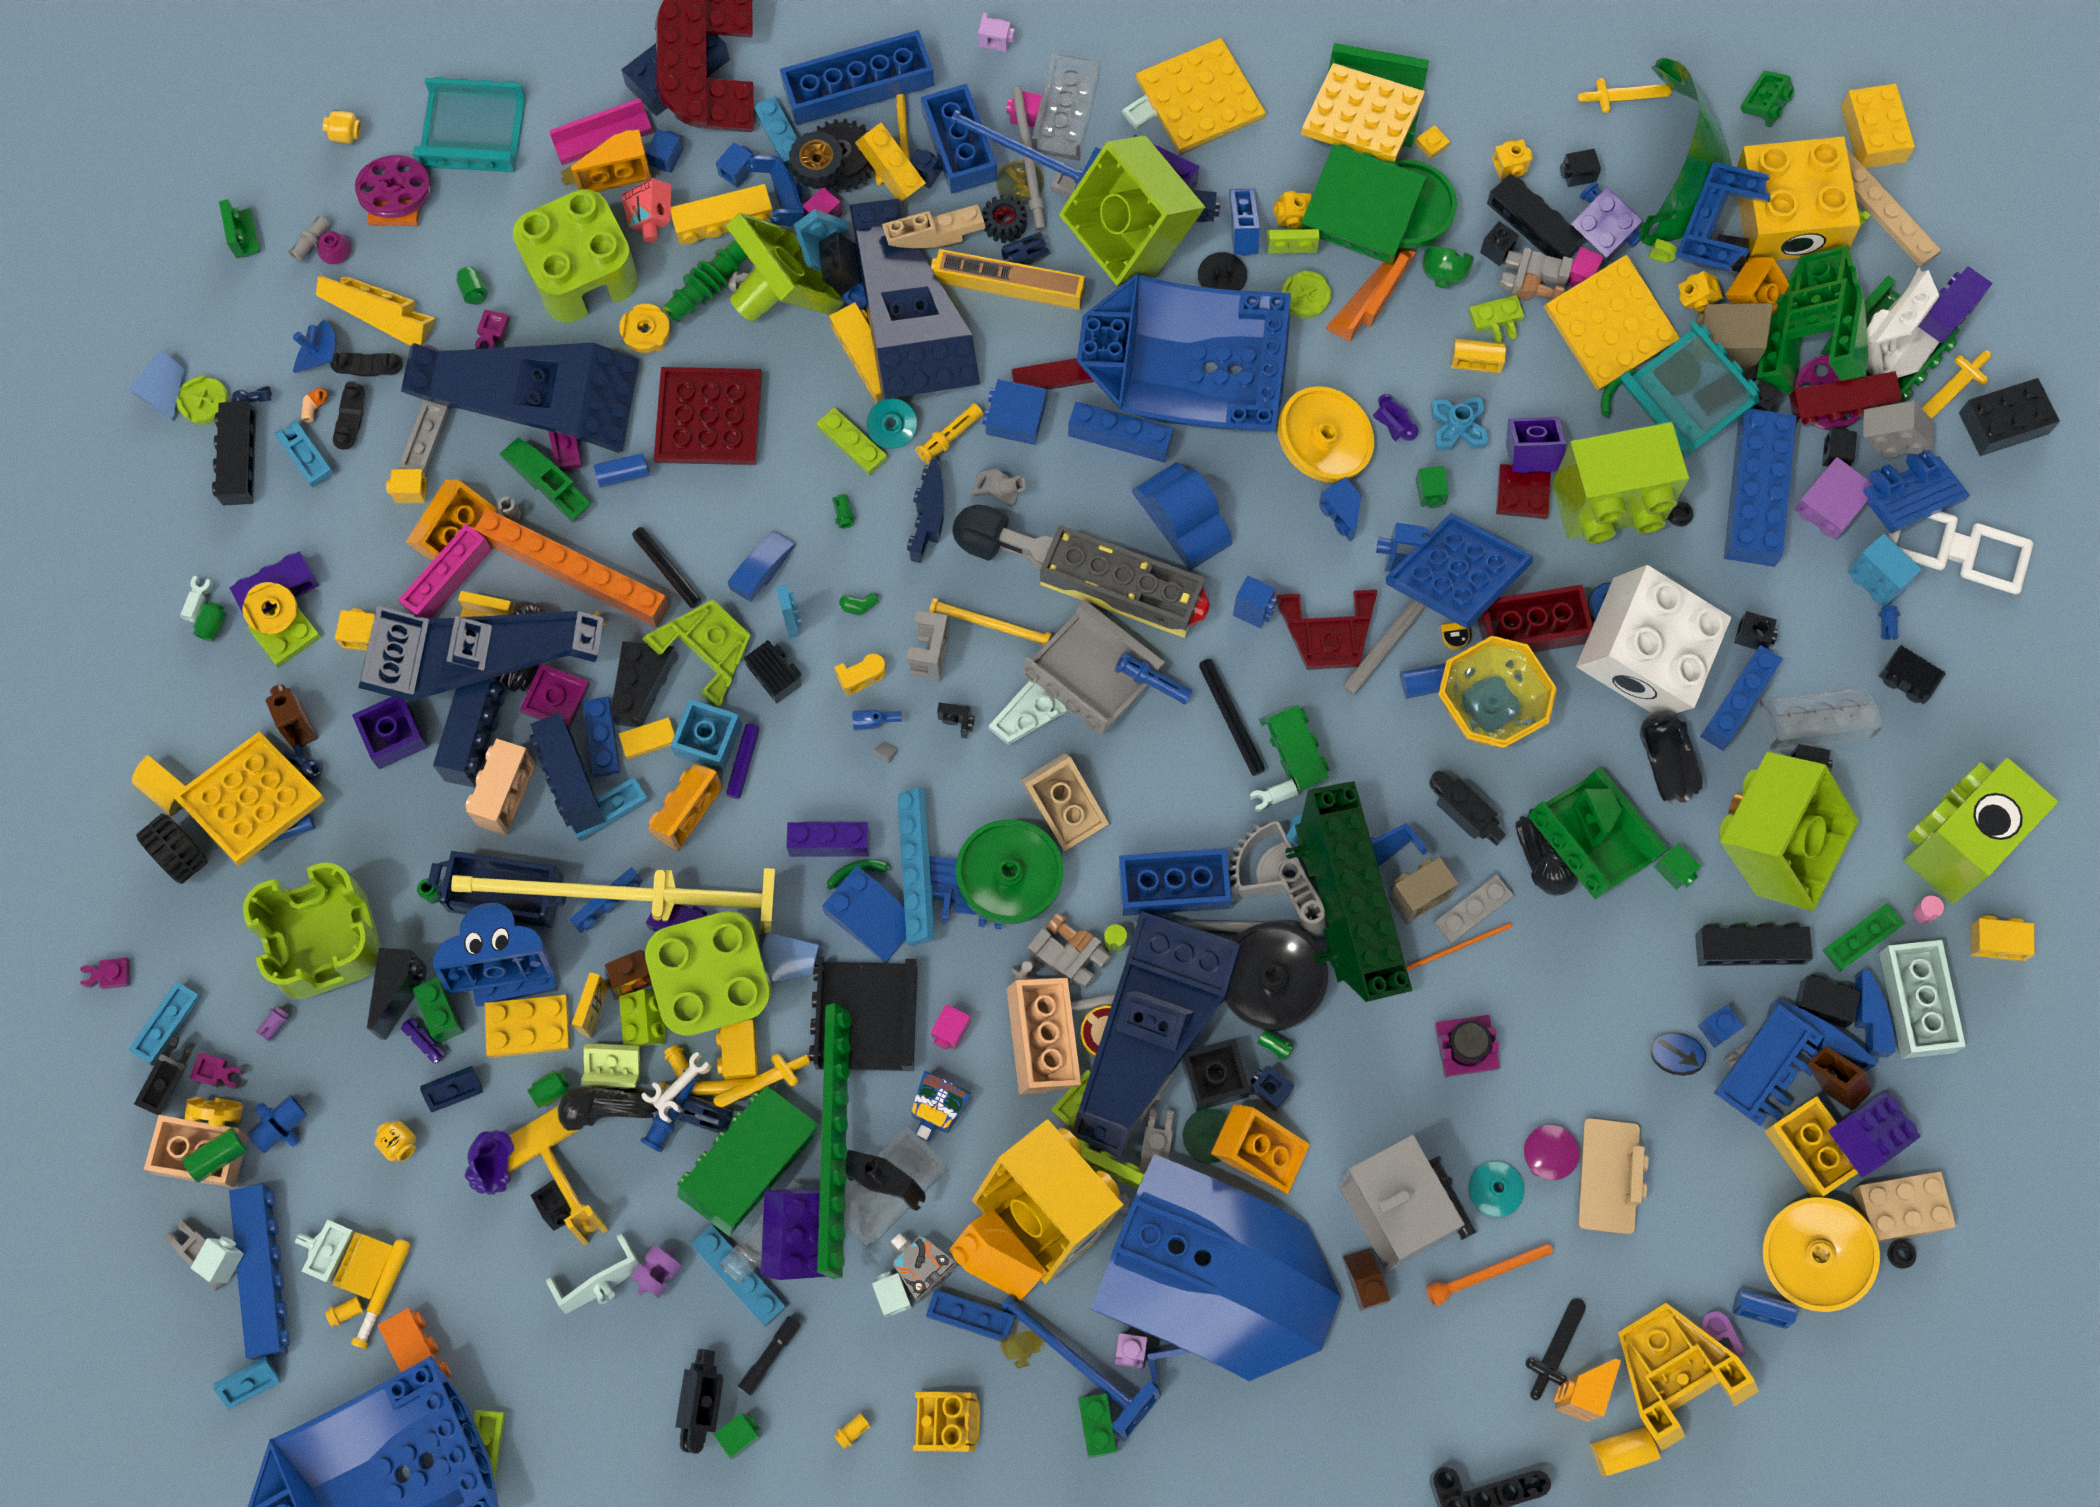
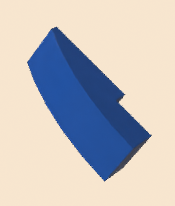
(760, 566)
(1873, 1016)

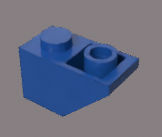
(1342, 505)

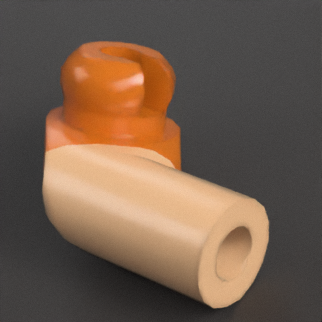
(311, 402)

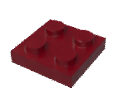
(1523, 493)

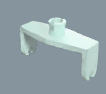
(597, 1285)

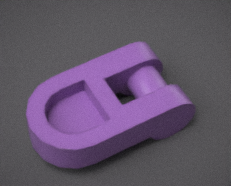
(1719, 1327)

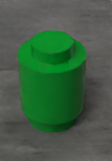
(471, 285)
(209, 621)
(548, 1088)

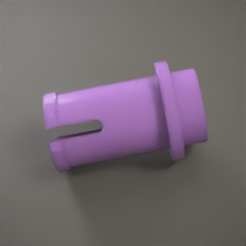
(272, 1023)

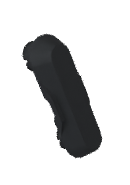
(366, 364)
(349, 416)

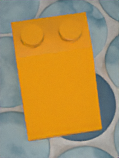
(613, 164)
(1260, 1148)
(997, 1256)

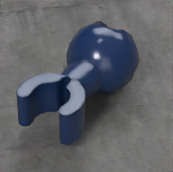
(262, 394)
(309, 768)

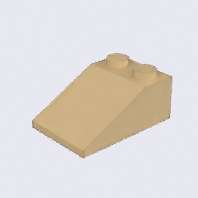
(1064, 801)

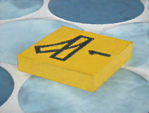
(590, 1005)

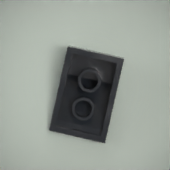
(392, 989)

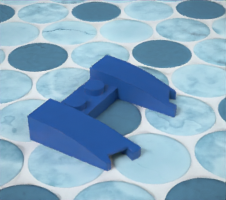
(1720, 183)

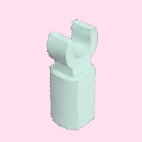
(195, 599)
(1275, 794)

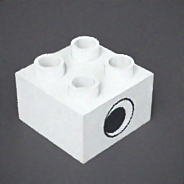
(1653, 641)

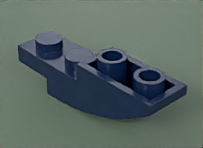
(931, 509)

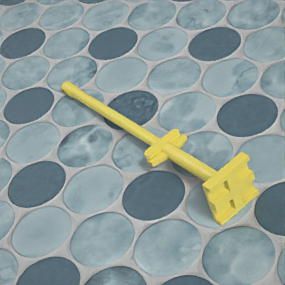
(662, 896)

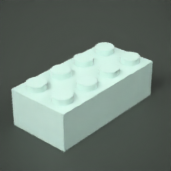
(1922, 999)

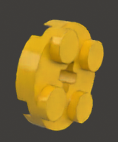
(645, 342)
(263, 622)
(215, 1111)

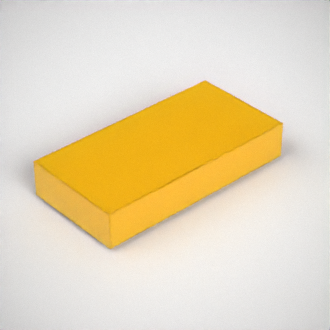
(647, 738)

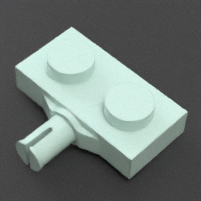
(325, 1250)

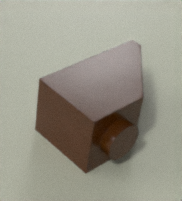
(1366, 1280)

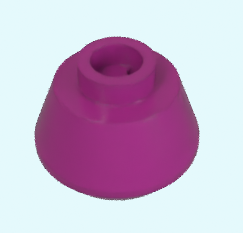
(333, 247)

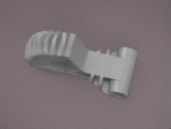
(1271, 878)

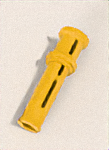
(941, 440)

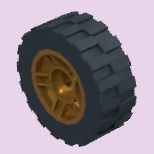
(824, 149)

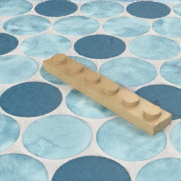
(1891, 215)

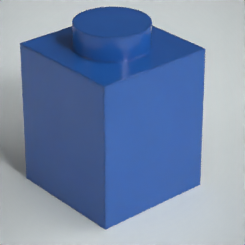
(664, 150)
(733, 163)
(1720, 1026)

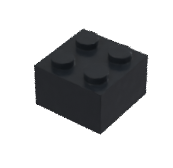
(1215, 1075)

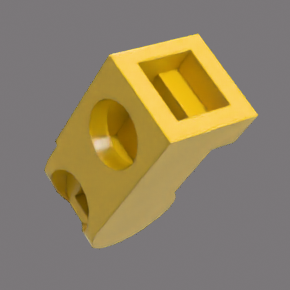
(861, 675)

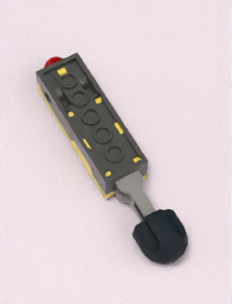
(1092, 570)

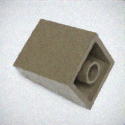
(1739, 329)

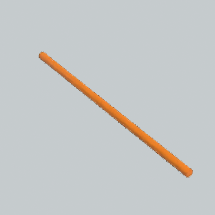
(1458, 946)

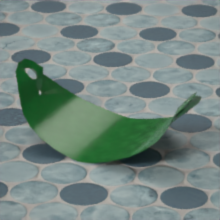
(1706, 147)

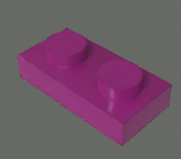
(565, 451)

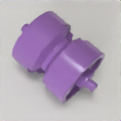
(655, 1271)

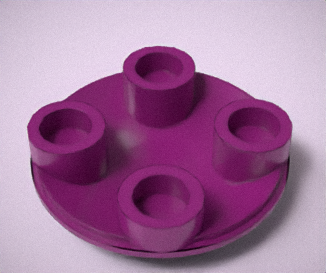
(1551, 1152)

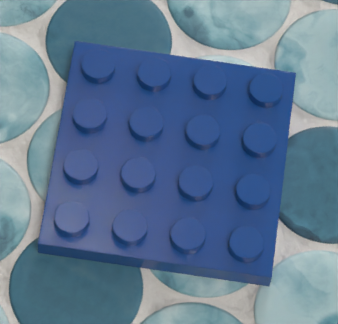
(1459, 570)

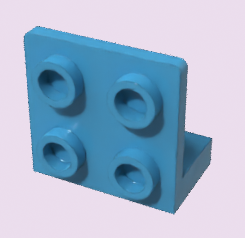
(814, 229)

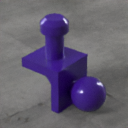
(1396, 419)

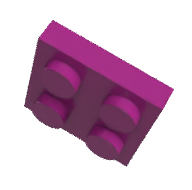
(554, 693)

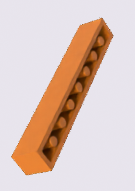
(572, 568)

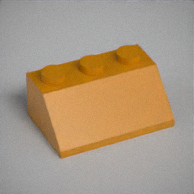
(445, 516)
(685, 806)
(1587, 1393)

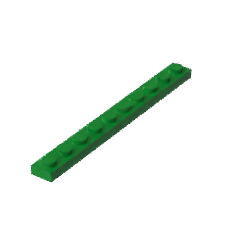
(834, 1142)

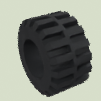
(171, 848)

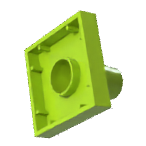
(777, 271)

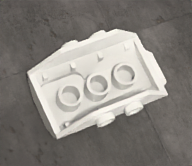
(1894, 333)

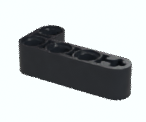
(1491, 1491)

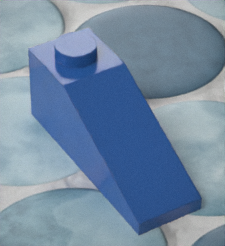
(1244, 221)

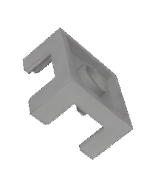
(929, 662)

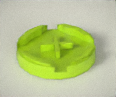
(1308, 294)
(200, 399)

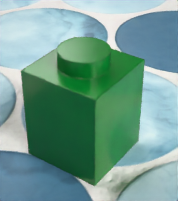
(1432, 486)
(1678, 867)
(738, 1435)

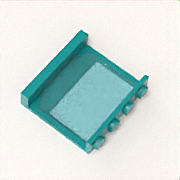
(471, 125)
(1692, 389)

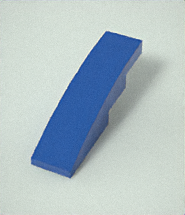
(1832, 1037)

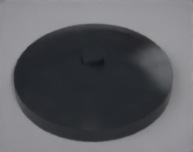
(1277, 977)

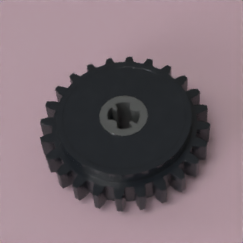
(856, 164)

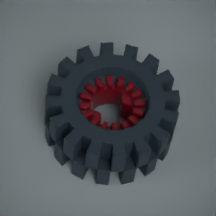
(1001, 208)

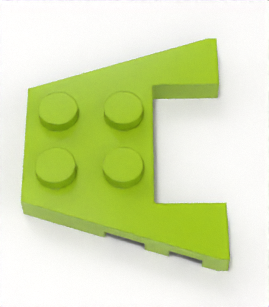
(713, 637)

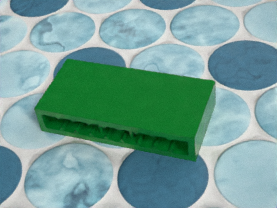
(746, 1160)

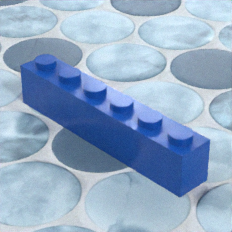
(259, 1272)

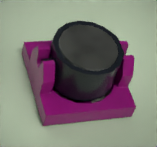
(1468, 1044)

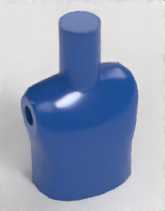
(867, 718)

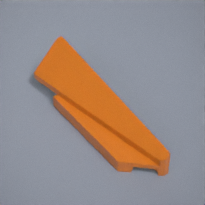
(1371, 297)

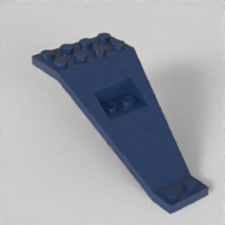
(915, 347)
(579, 391)
(426, 657)
(1168, 977)

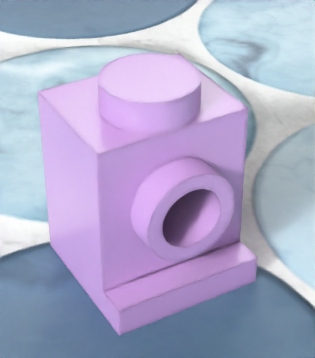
(995, 33)
(1130, 1351)

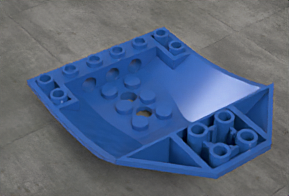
(1157, 335)
(1251, 1307)
(357, 1448)

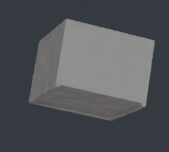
(1400, 1203)

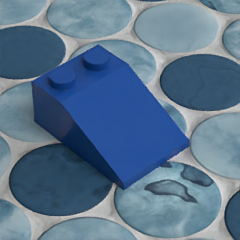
(868, 914)

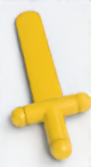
(1606, 95)
(1958, 382)
(780, 1071)

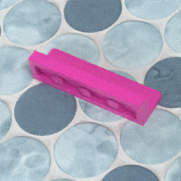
(584, 135)
(446, 573)

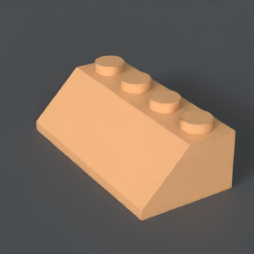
(1043, 1035)

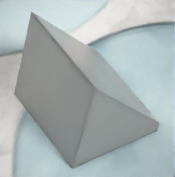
(885, 752)

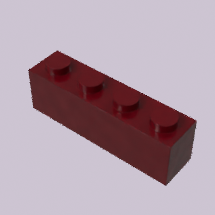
(1844, 398)

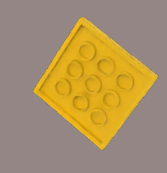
(1200, 95)
(1363, 112)
(1611, 322)
(248, 798)

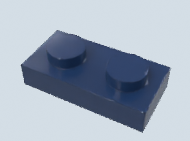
(451, 1089)

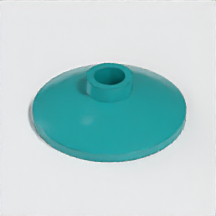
(903, 428)
(1484, 1195)

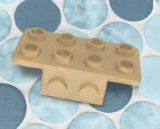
(1611, 1176)

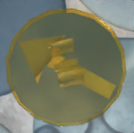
(1013, 181)

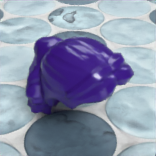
(489, 1162)

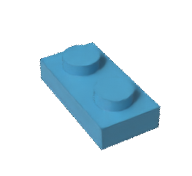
(246, 1382)

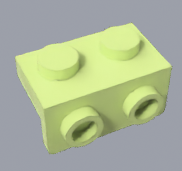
(611, 1065)

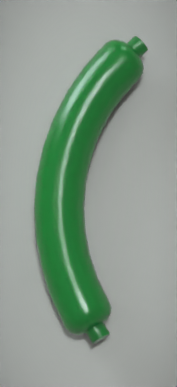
(1608, 393)
(868, 864)

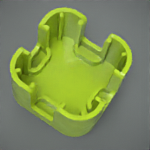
(572, 250)
(313, 933)
(708, 973)

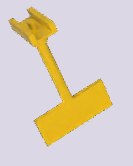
(537, 1140)

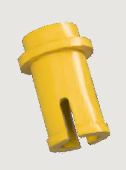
(676, 1059)
(344, 1311)
(851, 1431)

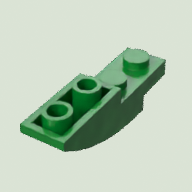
(546, 477)

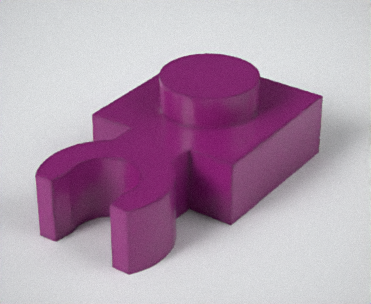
(491, 327)
(110, 974)
(212, 1070)

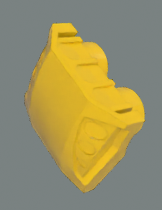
(947, 1421)

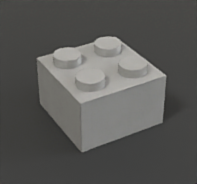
(1898, 429)

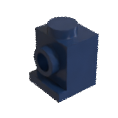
(927, 164)
(1212, 207)
(1282, 1087)

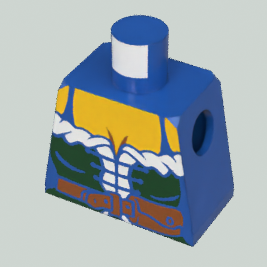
(938, 1105)

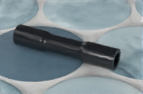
(759, 1369)

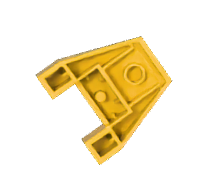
(1672, 1364)

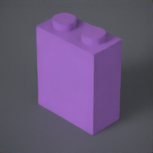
(1834, 499)

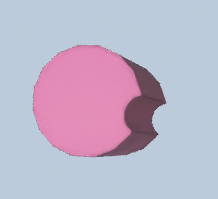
(1928, 909)

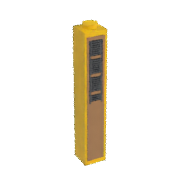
(1009, 279)

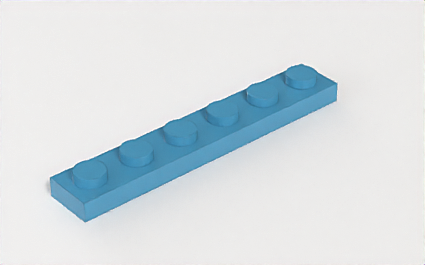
(915, 867)

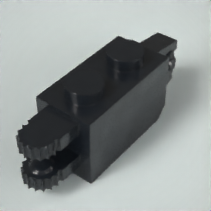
(1466, 808)
(699, 1402)

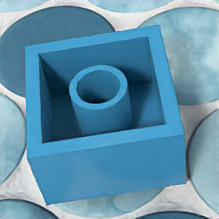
(1884, 570)
(706, 735)

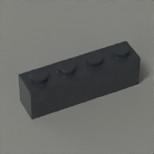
(1534, 218)
(235, 453)
(1753, 945)

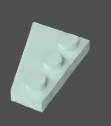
(1026, 713)

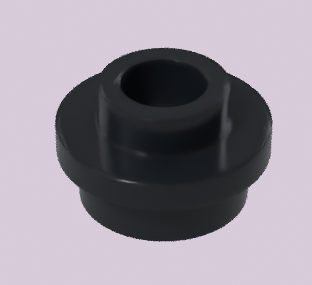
(1909, 1251)

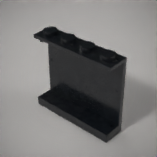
(880, 1009)

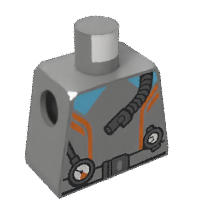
(920, 1265)

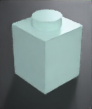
(217, 1260)
(891, 1294)

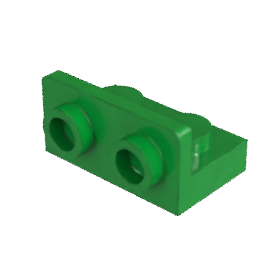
(1769, 96)
(239, 229)

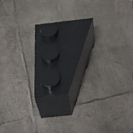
(639, 681)

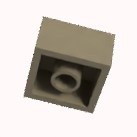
(1422, 890)

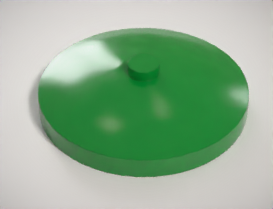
(1433, 210)
(1009, 871)

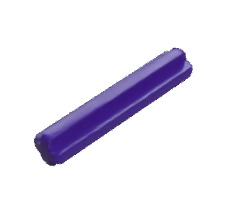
(742, 761)

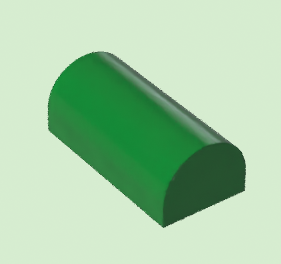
(214, 1155)

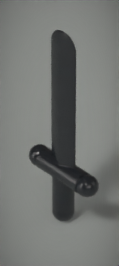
(1548, 1367)

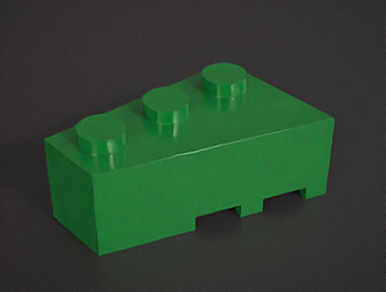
(1296, 746)

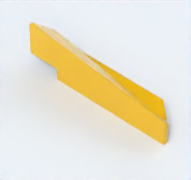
(378, 308)

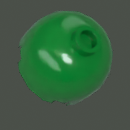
(1446, 266)

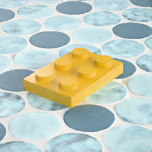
(527, 1026)

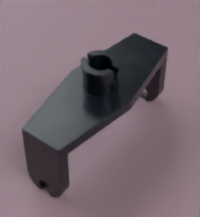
(883, 1177)

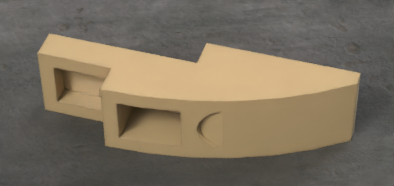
(936, 231)

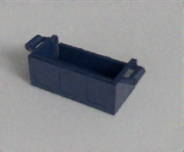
(525, 908)

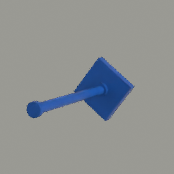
(1022, 149)
(1133, 1409)

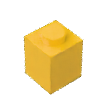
(407, 486)

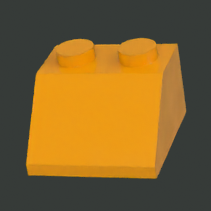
(1758, 282)

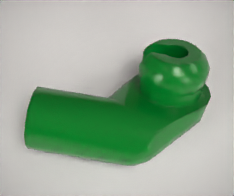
(858, 606)

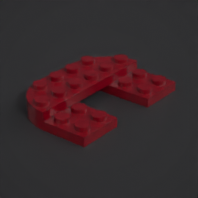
(682, 63)

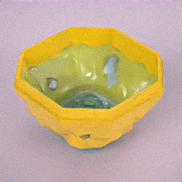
(1502, 674)

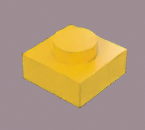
(1432, 142)

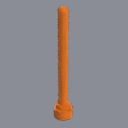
(1440, 1292)

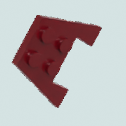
(1329, 640)

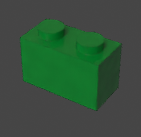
(438, 1010)
(1097, 1425)

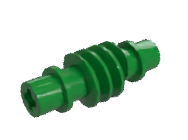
(704, 280)

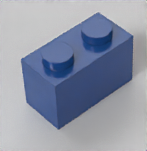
(1255, 602)

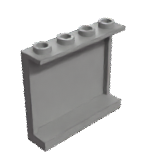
(1080, 668)

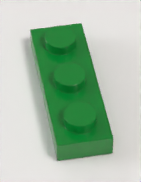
(1863, 937)

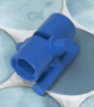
(277, 1124)

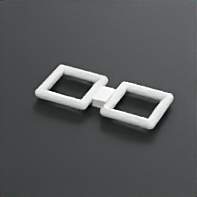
(1964, 550)

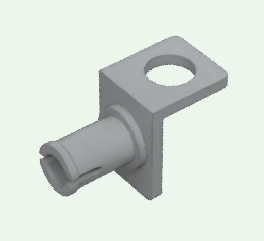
(999, 486)

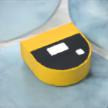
(1454, 636)

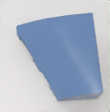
(160, 384)
(788, 957)

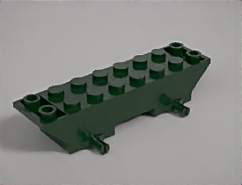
(1360, 922)

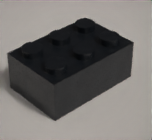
(2009, 416)

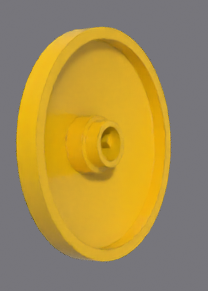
(1325, 434)
(1821, 1254)

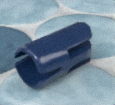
(1025, 249)
(706, 1114)

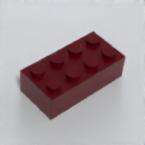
(1540, 618)

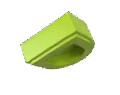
(1662, 251)

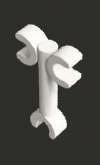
(663, 1099)

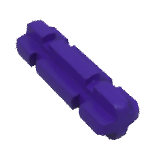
(423, 1040)

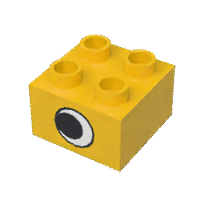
(1809, 201)
(1050, 1197)

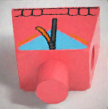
(648, 208)

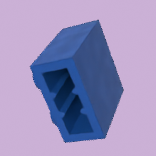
(1015, 411)

